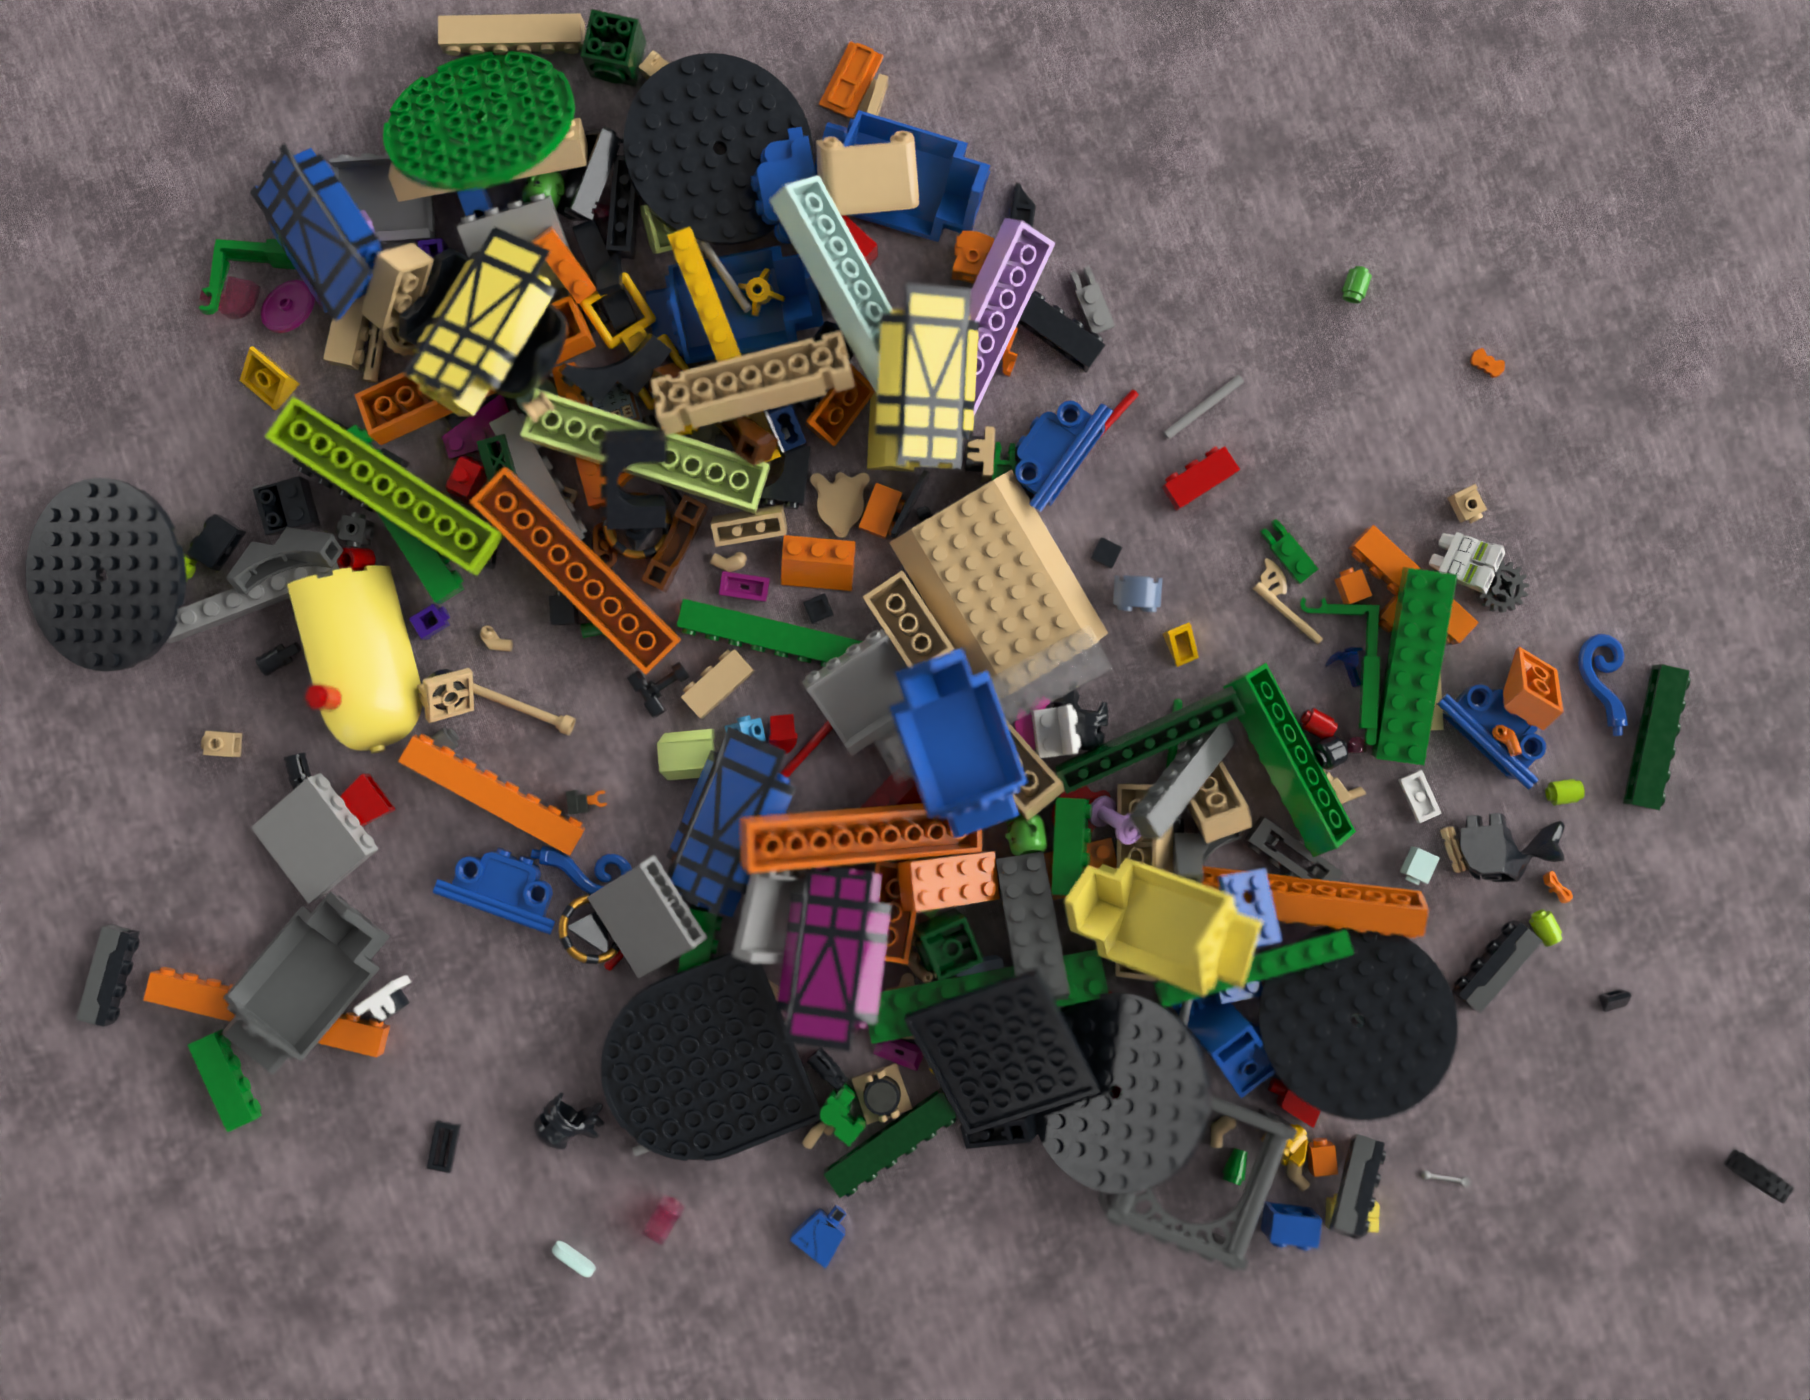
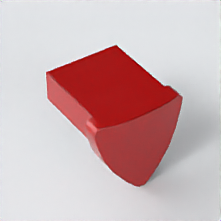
(783, 732)

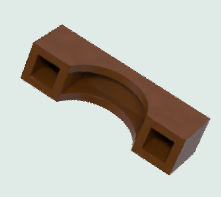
(676, 544)

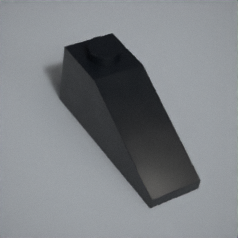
(1012, 1132)

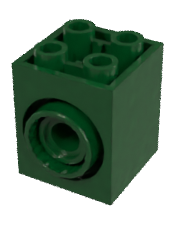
(613, 48)
(946, 944)

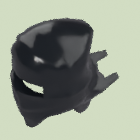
(1088, 722)
(563, 1122)

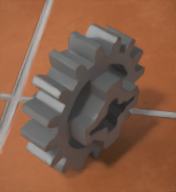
(1505, 595)

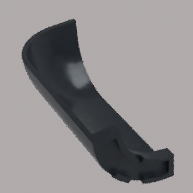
(535, 357)

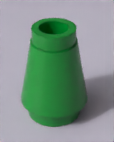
(1235, 1167)

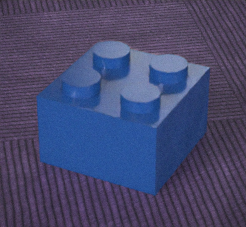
(1291, 1225)

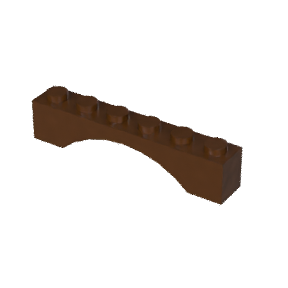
(746, 436)

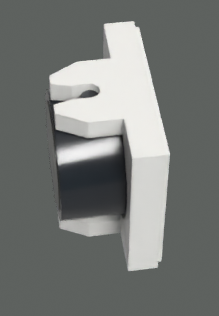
(386, 1001)

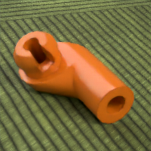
(1507, 737)

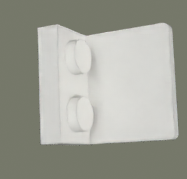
(1055, 731)

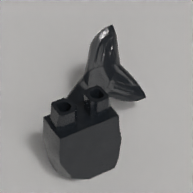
(1495, 856)

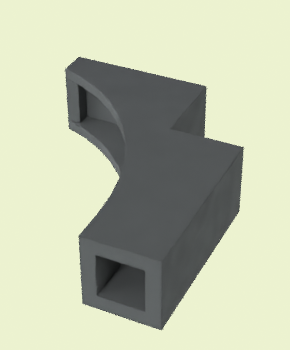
(292, 550)
(1192, 851)

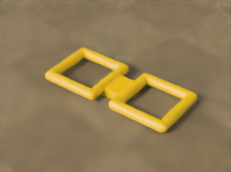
(634, 334)

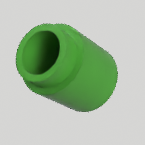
(1356, 284)

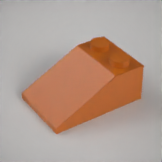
(1532, 690)

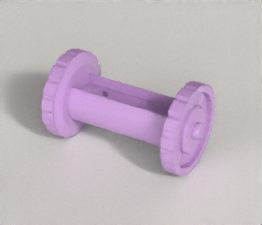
(1105, 813)

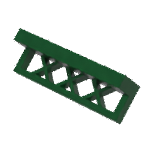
(490, 456)

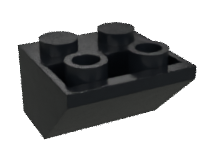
(286, 505)

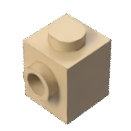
(222, 743)

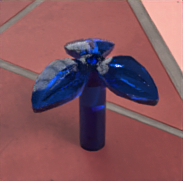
(1350, 659)

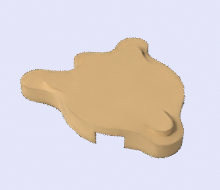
(840, 502)

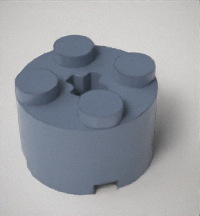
(1137, 592)

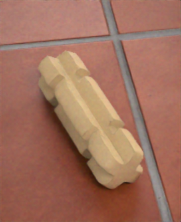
(1453, 849)

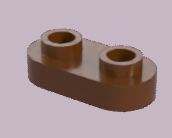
(602, 547)

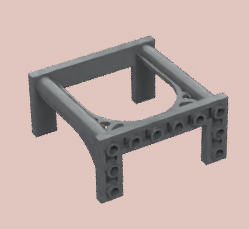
(1232, 1247)

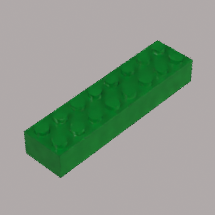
(1414, 665)
(1291, 762)

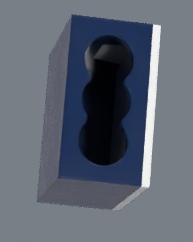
(785, 427)

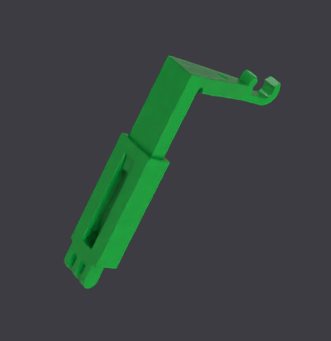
(243, 251)
(1370, 662)

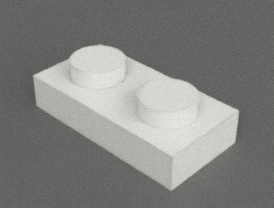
(1419, 796)

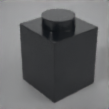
(562, 610)

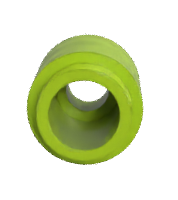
(1565, 791)
(1546, 927)

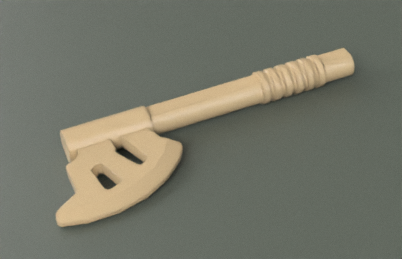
(1270, 597)

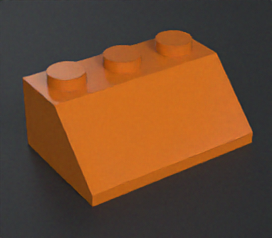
(840, 409)
(818, 563)

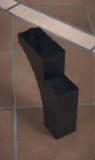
(630, 372)

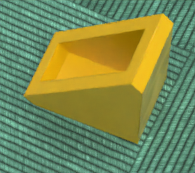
(1181, 644)

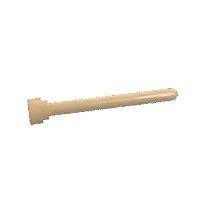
(563, 723)

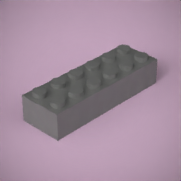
(1032, 920)

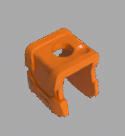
(971, 253)

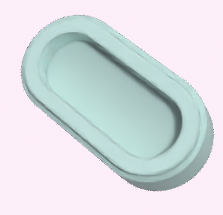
(573, 1259)

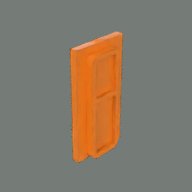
(851, 79)

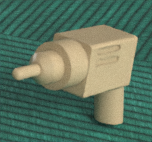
(1341, 792)

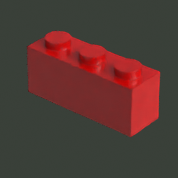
(1200, 477)

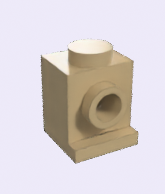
(1459, 503)

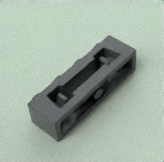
(1261, 833)

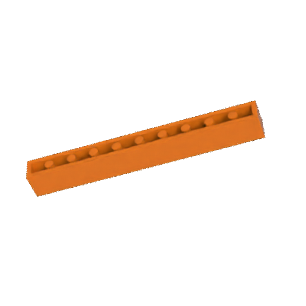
(206, 998)

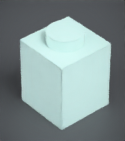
(1419, 865)

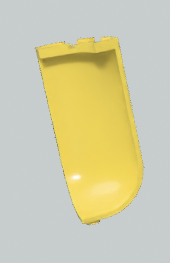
(362, 648)

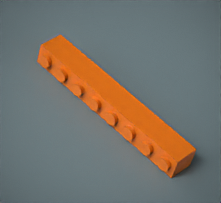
(491, 794)

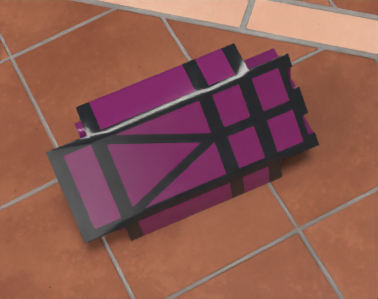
(833, 957)

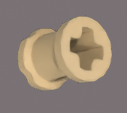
(538, 406)

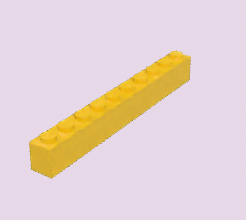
(709, 307)

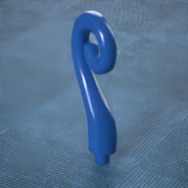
(1614, 708)
(556, 858)

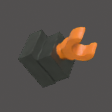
(580, 803)

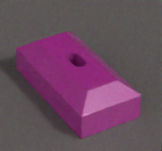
(732, 582)
(912, 1054)

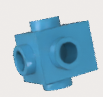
(751, 727)

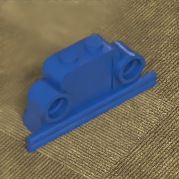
(781, 165)
(1057, 449)
(1475, 716)
(502, 887)

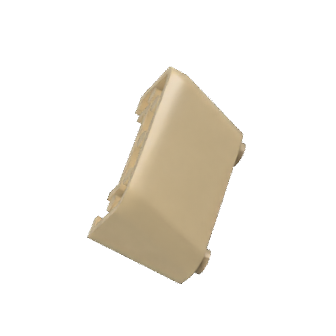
(870, 175)

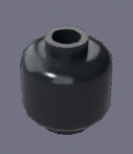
(1331, 752)

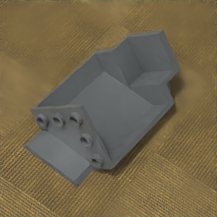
(302, 982)

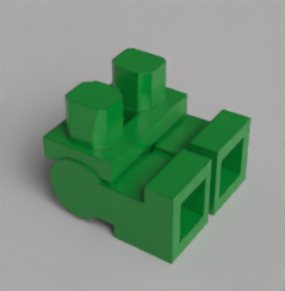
(836, 1114)

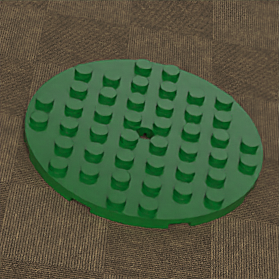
(436, 129)

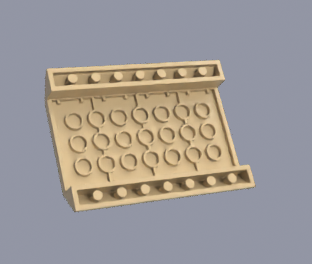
(995, 577)

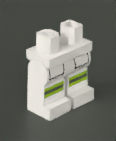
(1468, 559)

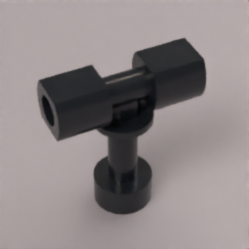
(651, 691)

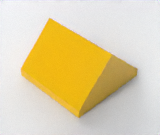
(267, 378)

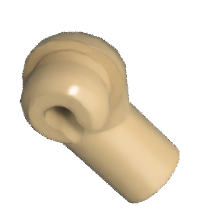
(730, 564)
(493, 641)
(815, 1132)

